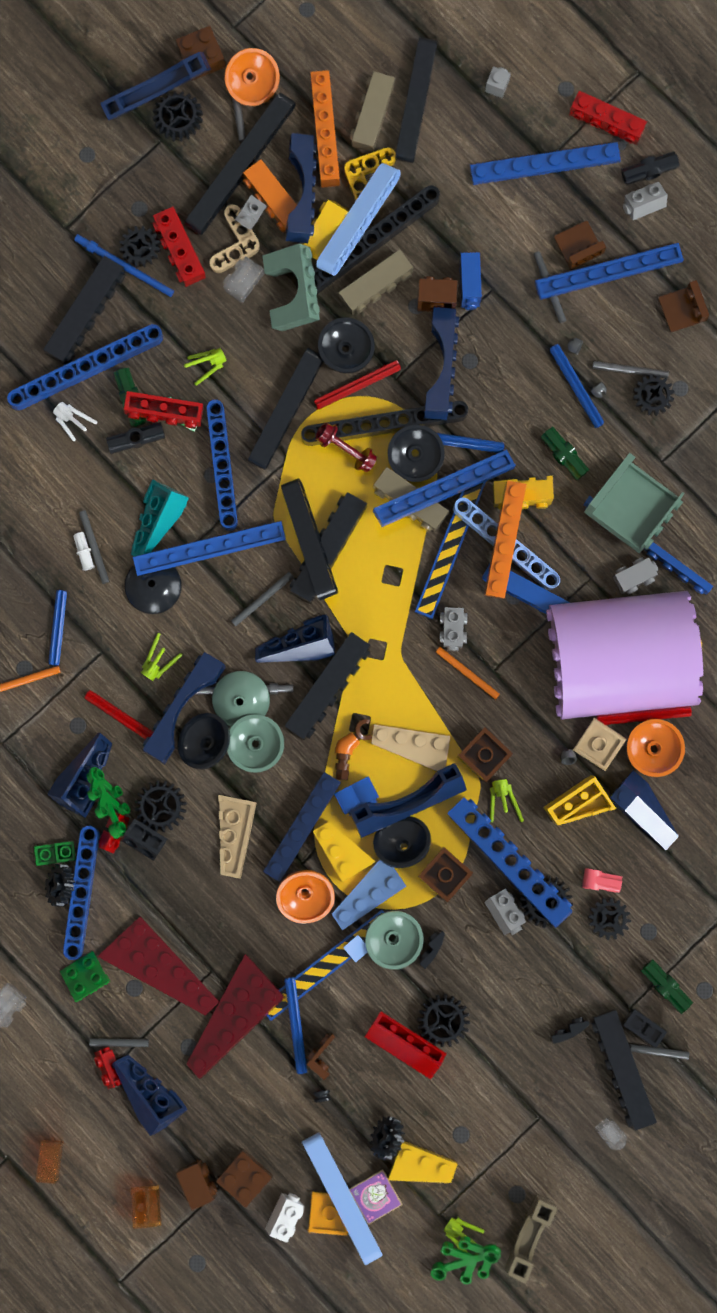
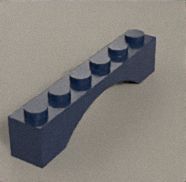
(156, 86)
(301, 156)
(443, 328)
(205, 673)
(376, 816)
(302, 827)

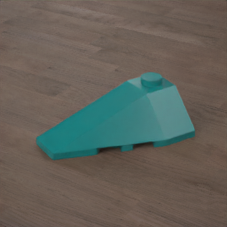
(161, 511)

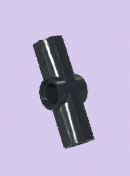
(650, 168)
(123, 441)

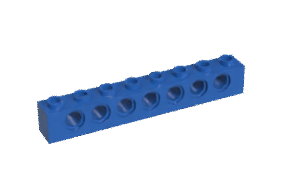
(468, 807)

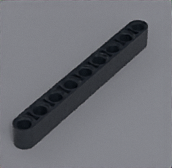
(242, 159)
(382, 237)
(377, 429)

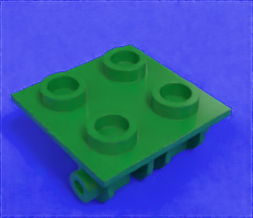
(84, 976)

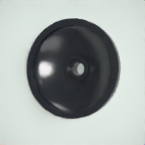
(349, 334)
(429, 457)
(157, 598)
(197, 737)
(405, 833)

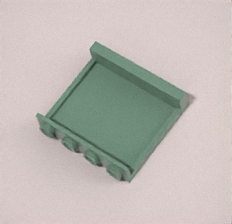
(633, 505)

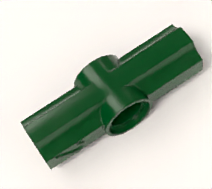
(125, 383)
(564, 453)
(666, 986)

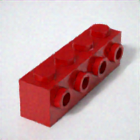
(607, 117)
(179, 246)
(164, 409)
(405, 1045)

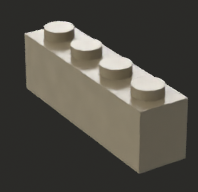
(373, 111)
(376, 282)
(393, 486)

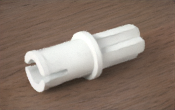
(83, 551)

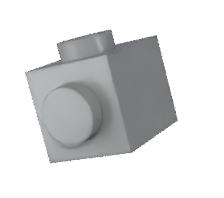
(498, 81)
(250, 212)

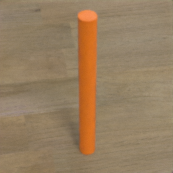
(468, 673)
(30, 678)

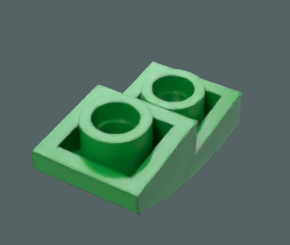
(54, 853)

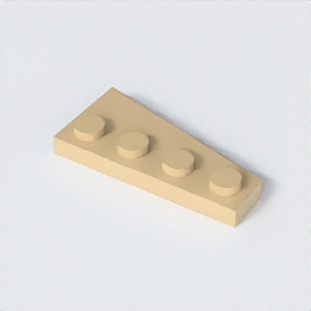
(421, 747)
(235, 829)

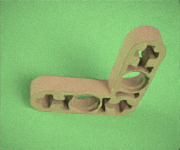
(243, 240)

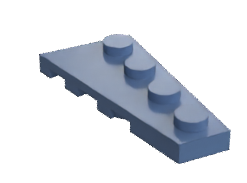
(371, 891)

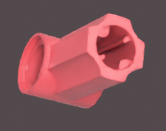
(597, 880)

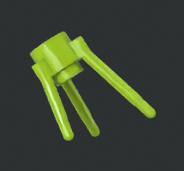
(215, 357)
(150, 669)
(501, 790)
(455, 1229)

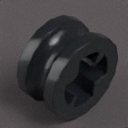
(321, 1096)

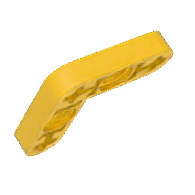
(359, 176)

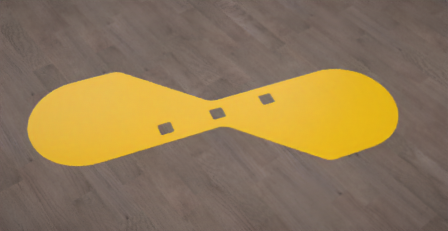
(380, 613)

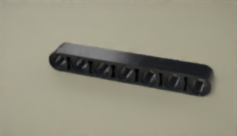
(416, 100)
(286, 409)
(309, 539)

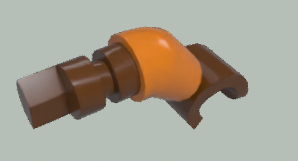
(345, 748)

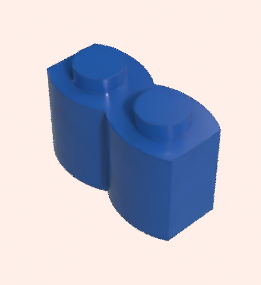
(356, 795)

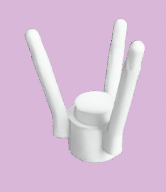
(64, 413)

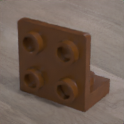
(579, 245)
(684, 307)
(320, 1066)

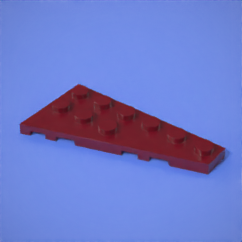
(151, 960)
(241, 1008)

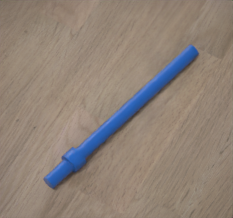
(93, 247)

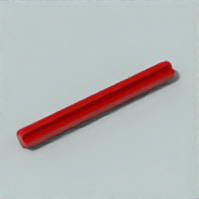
(357, 384)
(117, 714)
(645, 715)

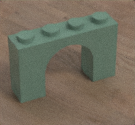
(304, 306)

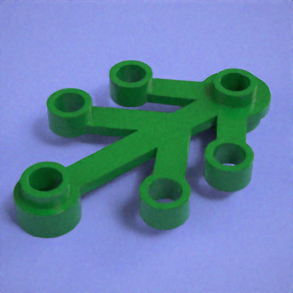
(106, 801)
(489, 1253)

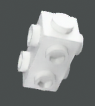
(284, 1217)

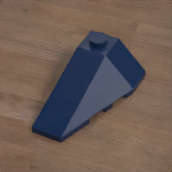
(306, 643)
(72, 784)
(640, 804)
(150, 1100)

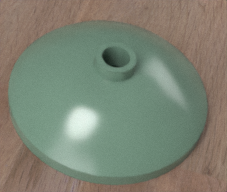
(244, 686)
(251, 729)
(401, 950)

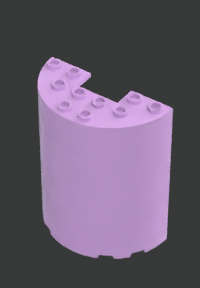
(626, 654)

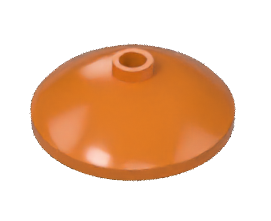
(263, 81)
(669, 748)
(308, 905)

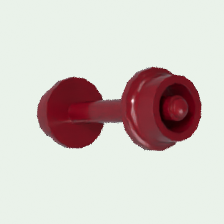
(364, 461)

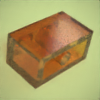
(49, 1161)
(145, 1206)

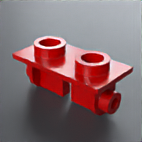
(106, 841)
(104, 1062)

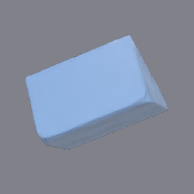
(356, 948)

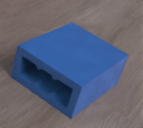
(470, 280)

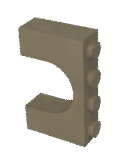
(520, 1259)

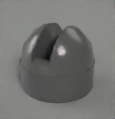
(574, 345)
(596, 391)
(568, 757)

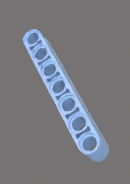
(358, 219)
(530, 559)
(342, 1198)

